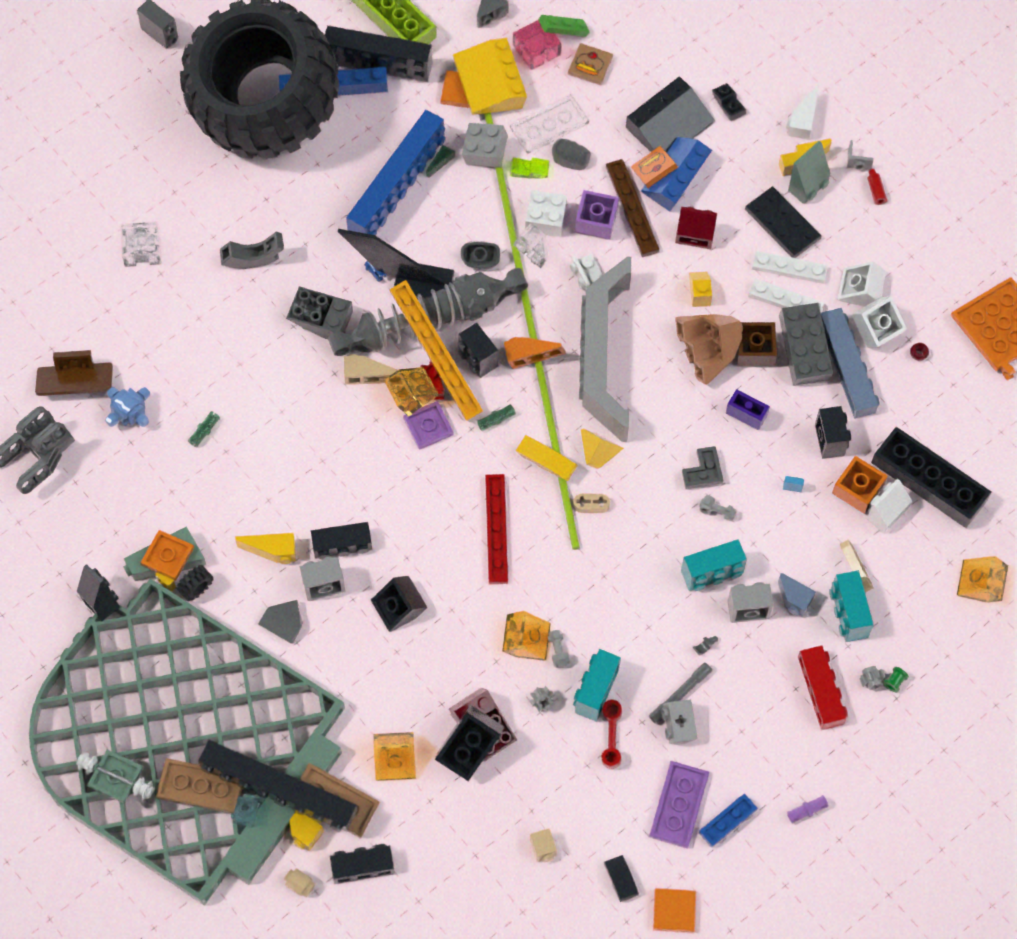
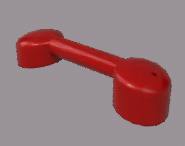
(612, 712)

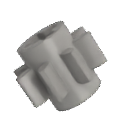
(872, 677)
(542, 698)

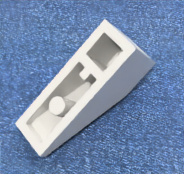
(802, 116)

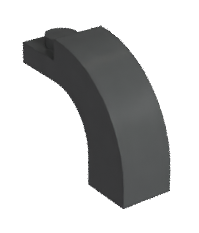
(252, 255)

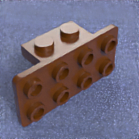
(73, 374)

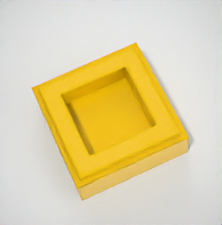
(165, 581)

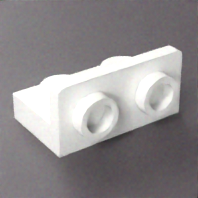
(586, 270)

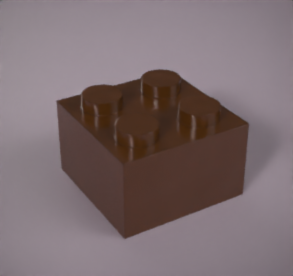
(757, 344)

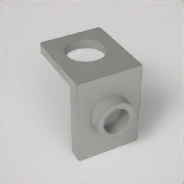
(858, 162)

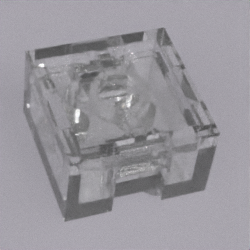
(141, 243)

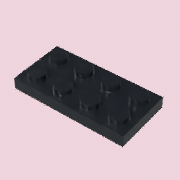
(783, 222)

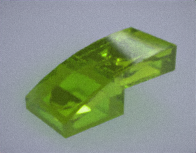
(532, 169)

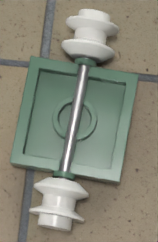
(115, 776)

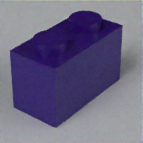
(747, 409)

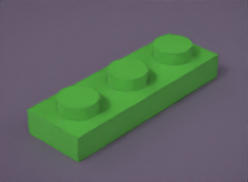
(564, 25)

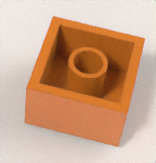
(859, 484)

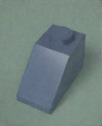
(795, 595)

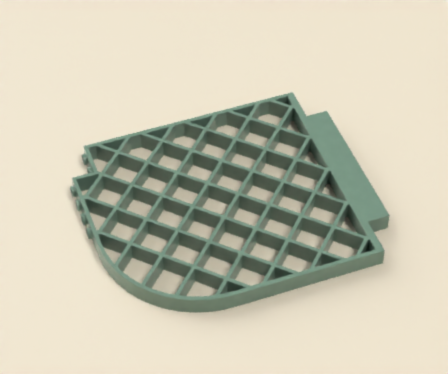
(272, 821)

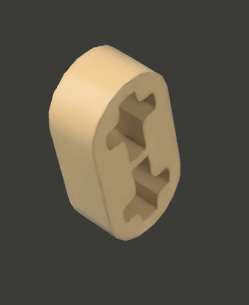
(591, 503)

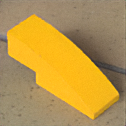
(787, 160)
(546, 458)

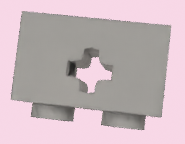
(682, 711)

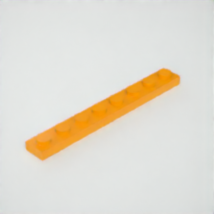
(436, 350)

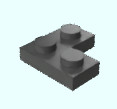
(707, 473)

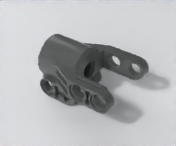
(44, 439)

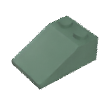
(809, 174)

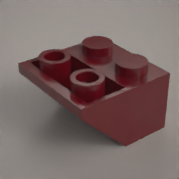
(696, 227)

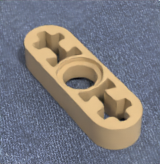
(856, 564)

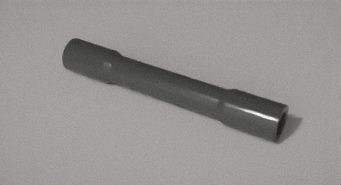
(696, 677)

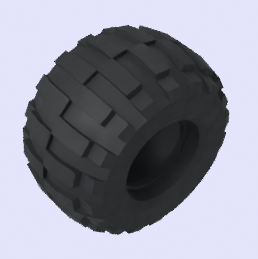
(235, 46)

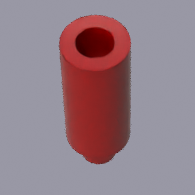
(876, 187)

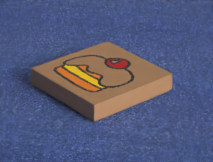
(590, 64)

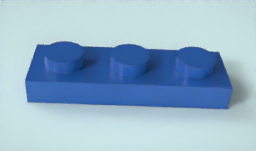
(728, 820)

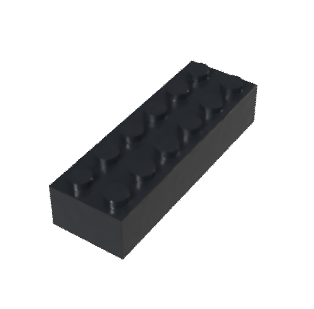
(370, 50)
(931, 477)

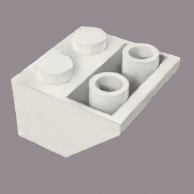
(889, 506)

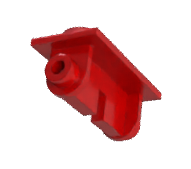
(436, 380)

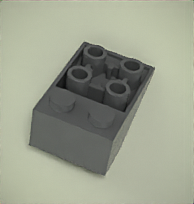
(320, 312)

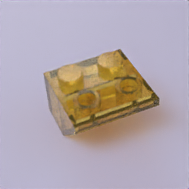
(411, 389)

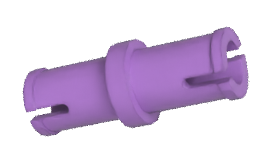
(807, 809)

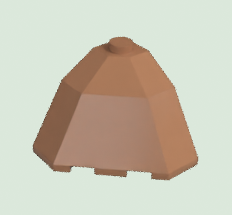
(709, 342)

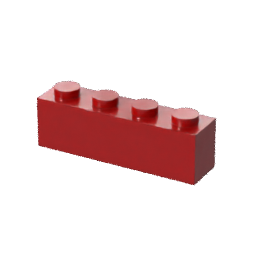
(822, 687)

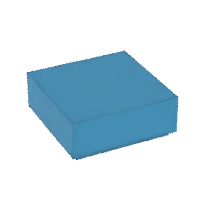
(793, 484)

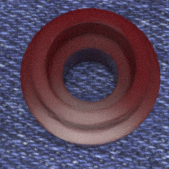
(919, 347)

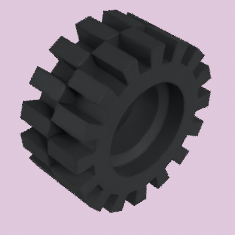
(195, 583)

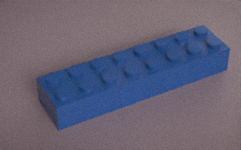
(397, 174)

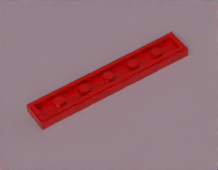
(496, 529)

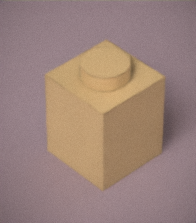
(543, 845)

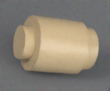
(299, 882)

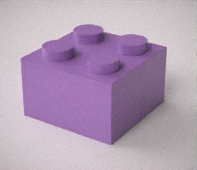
(596, 214)

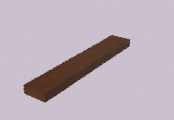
(632, 208)

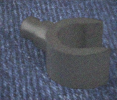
(705, 645)

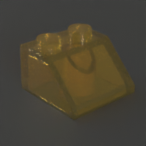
(983, 579)
(526, 636)
(394, 756)

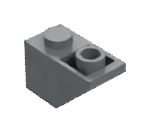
(491, 10)

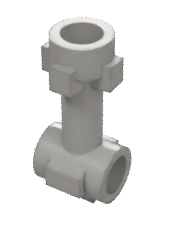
(708, 504)
(560, 659)

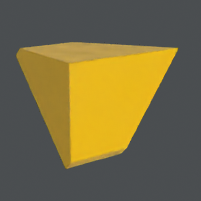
(598, 449)

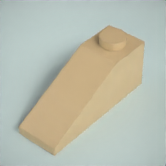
(365, 370)

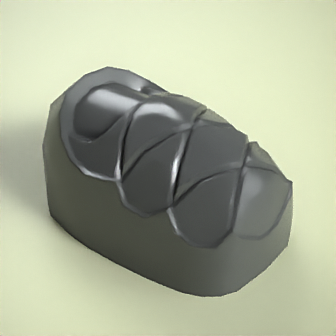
(570, 154)
(480, 254)

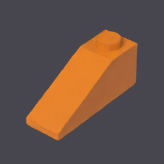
(525, 351)

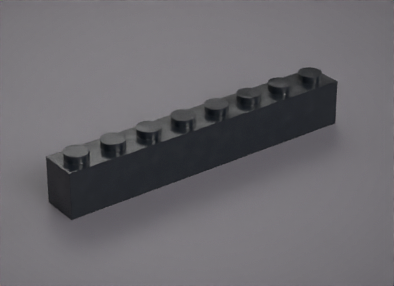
(278, 786)

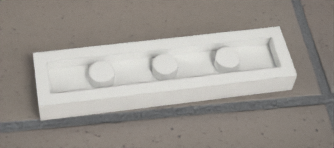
(789, 267)
(779, 296)

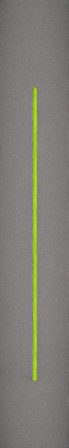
(539, 366)

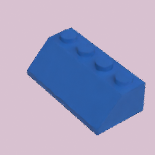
(689, 157)

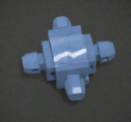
(127, 407)

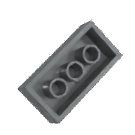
(805, 344)

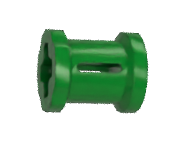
(895, 679)

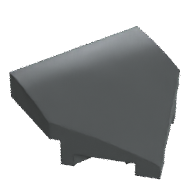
(283, 620)

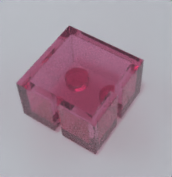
(532, 42)

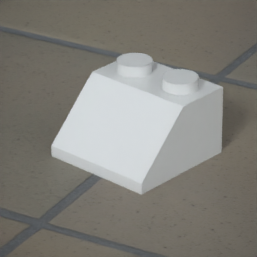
(862, 283)

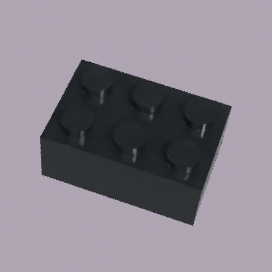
(469, 743)

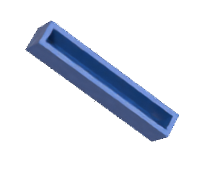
(354, 81)

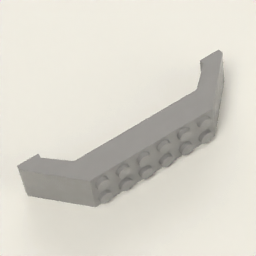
(594, 349)

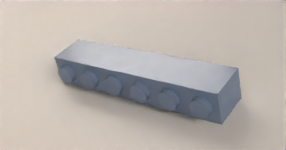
(849, 364)

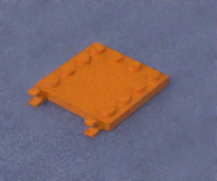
(992, 325)

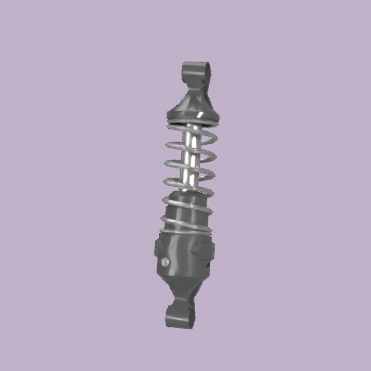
(461, 299)

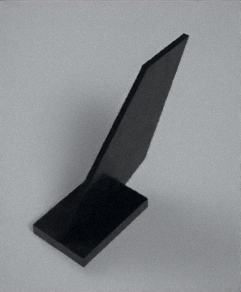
(395, 263)

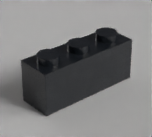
(341, 540)
(362, 863)

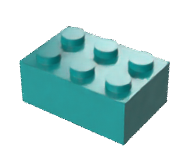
(713, 565)
(851, 606)
(596, 684)

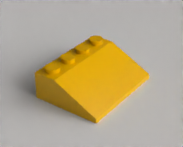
(490, 77)

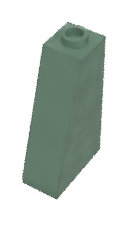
(138, 572)

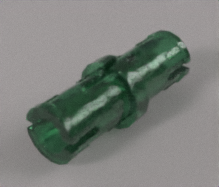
(496, 417)
(204, 429)

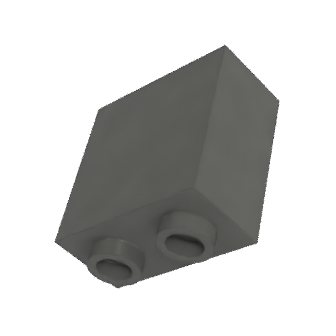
(157, 23)

